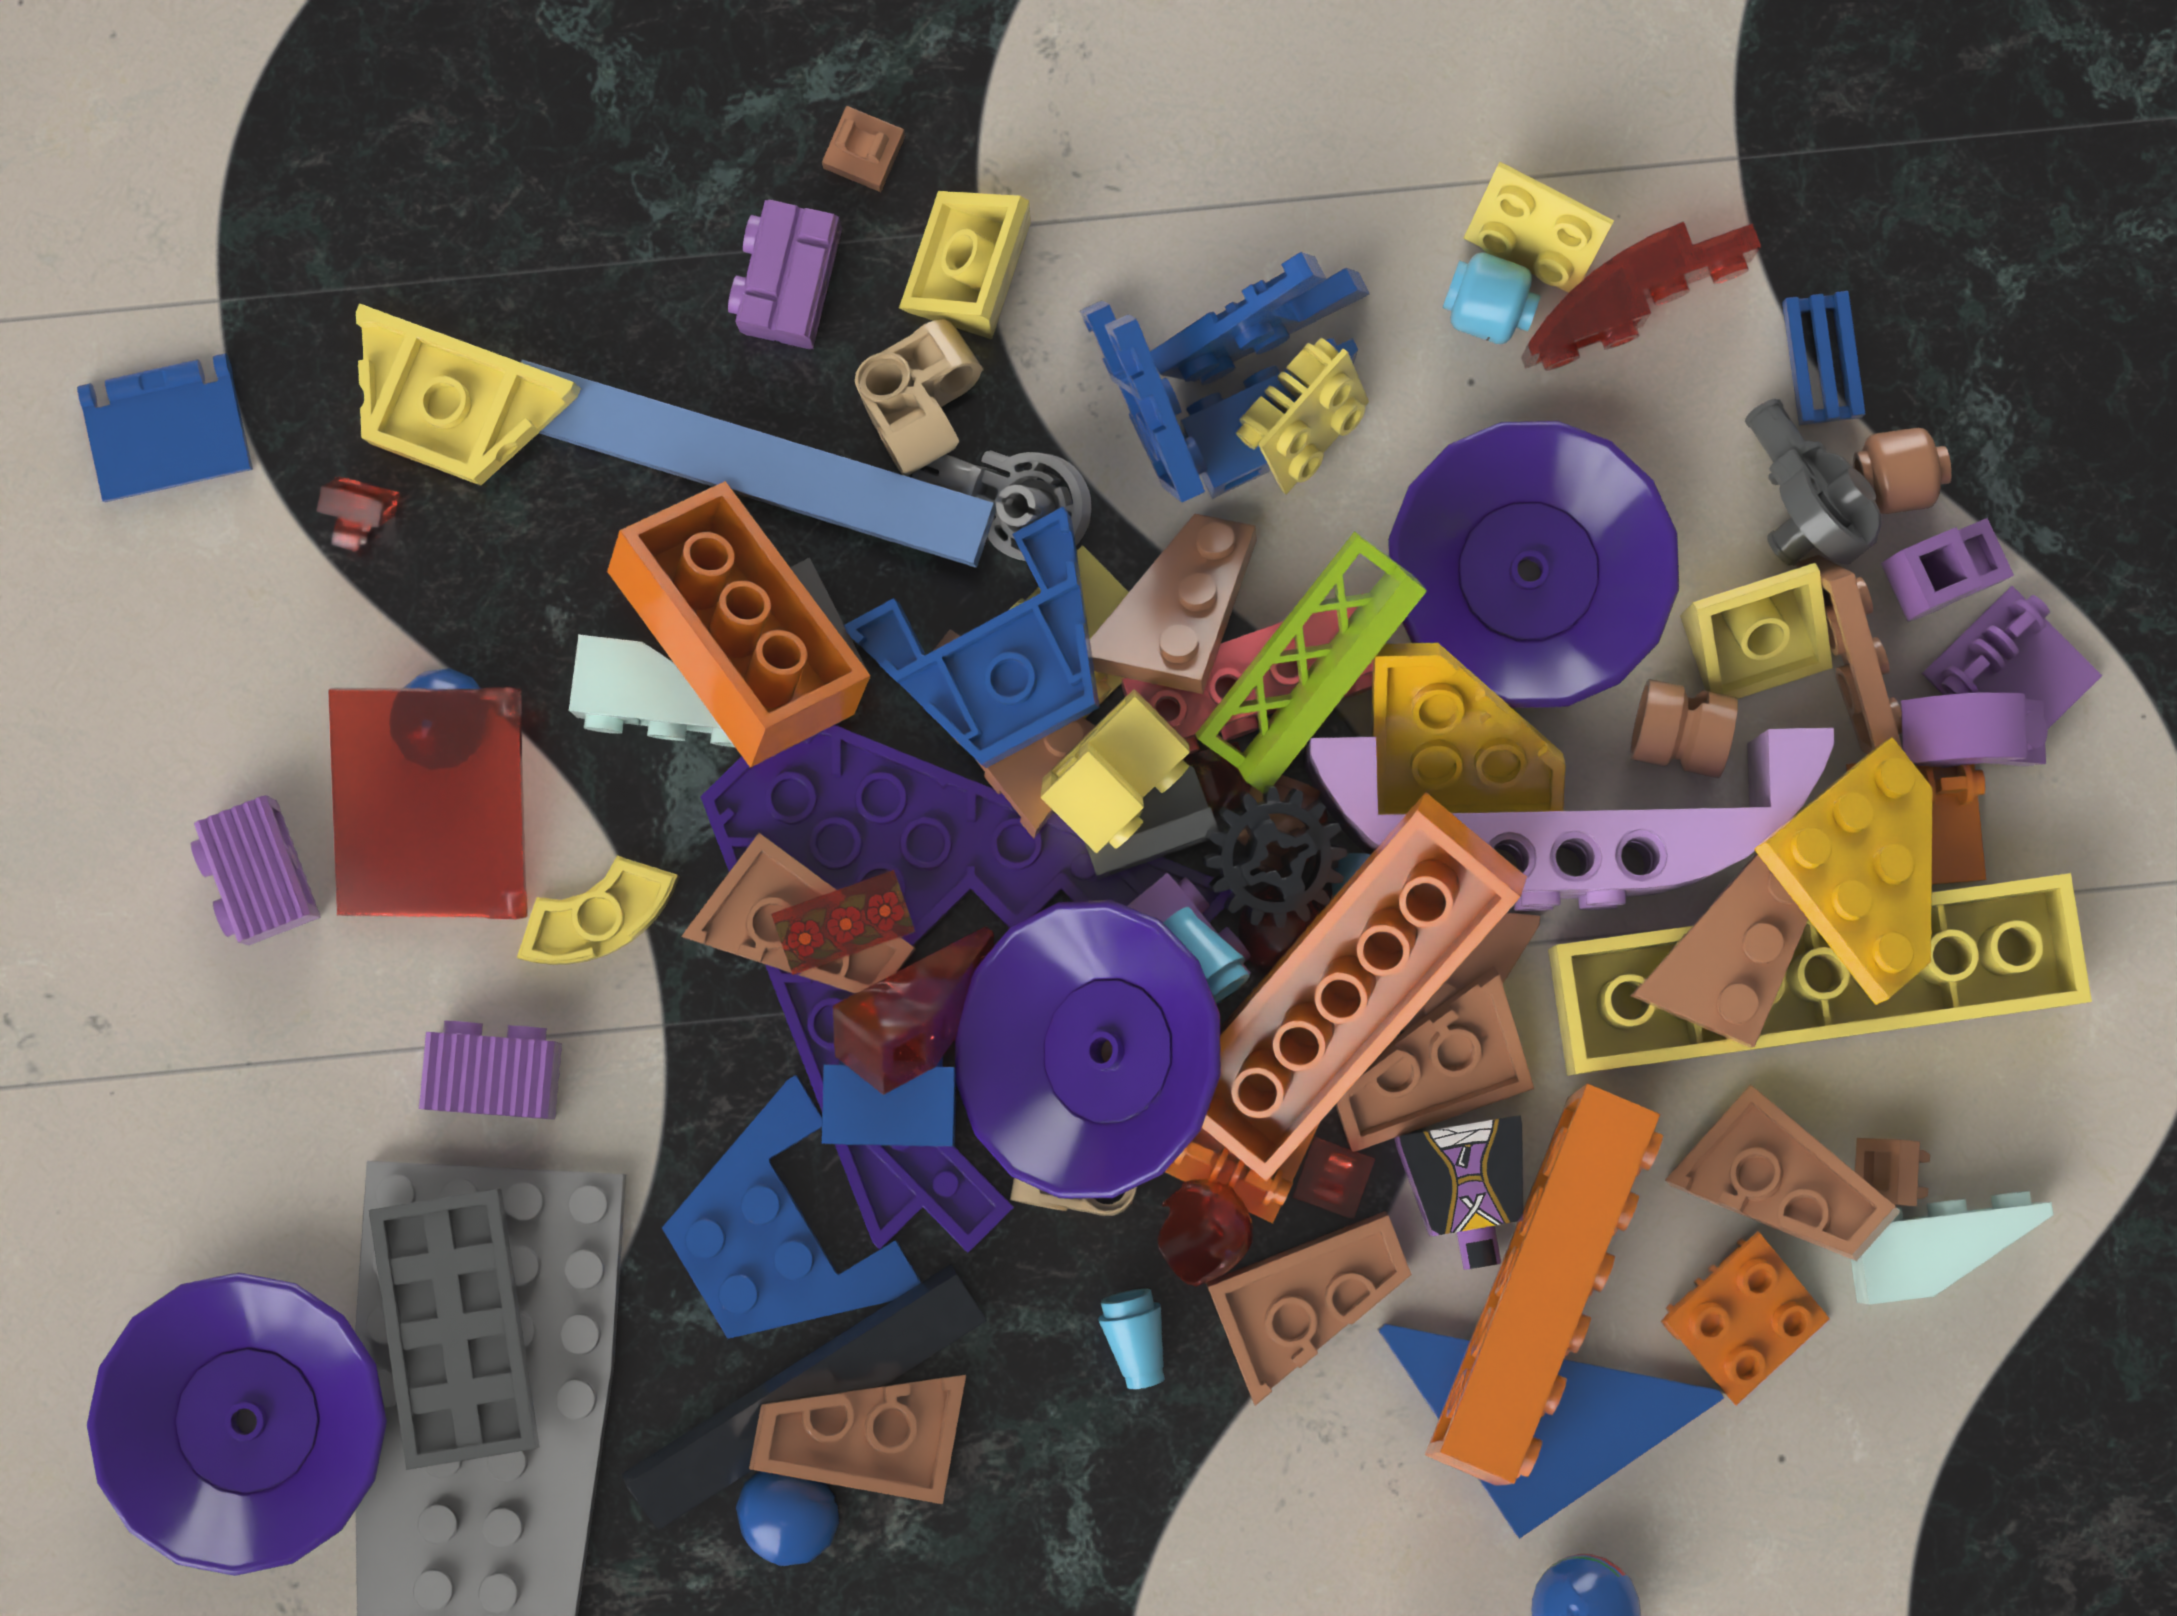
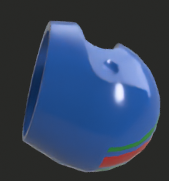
(1585, 1588)

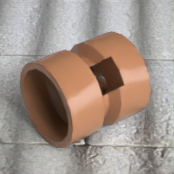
(1684, 728)

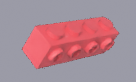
(1189, 710)

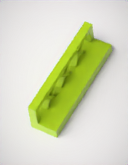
(1328, 678)

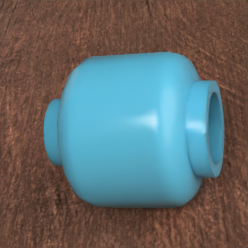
(1491, 298)

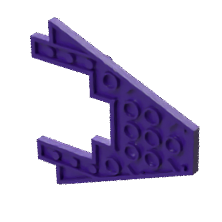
(868, 810)

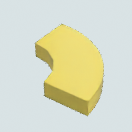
(600, 919)

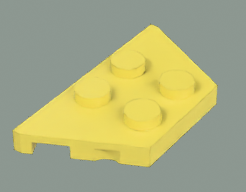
(450, 398)

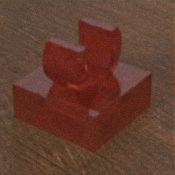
(357, 509)
(1333, 1178)

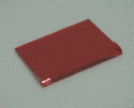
(428, 802)

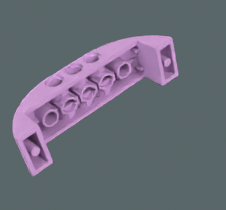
(1674, 843)

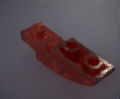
(1613, 297)

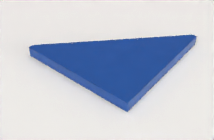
(1595, 1431)

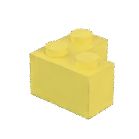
(1110, 771)

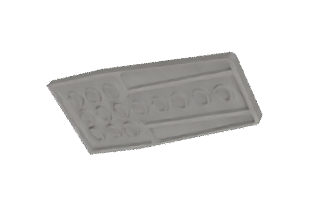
(514, 1525)

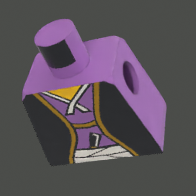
(1467, 1182)

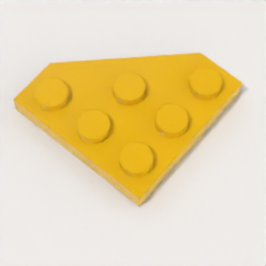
(1455, 739)
(1864, 868)

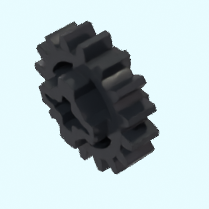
(1287, 881)

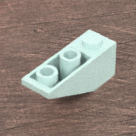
(637, 686)
(1933, 1251)

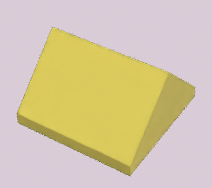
(967, 259)
(1760, 633)

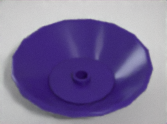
(1574, 512)
(1036, 1040)
(171, 1436)

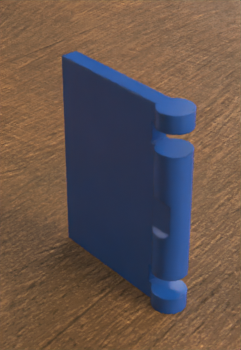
(165, 429)

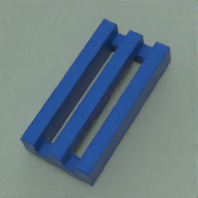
(1817, 306)

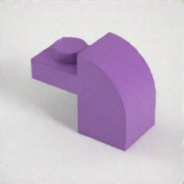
(1946, 569)
(1974, 730)

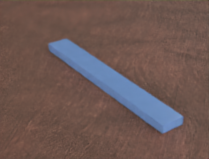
(774, 470)

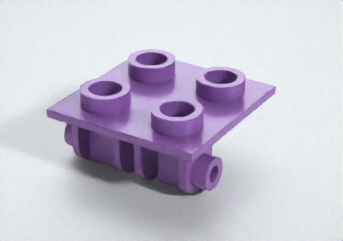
(2015, 652)

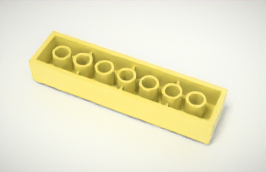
(1990, 956)

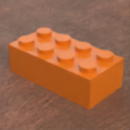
(737, 623)

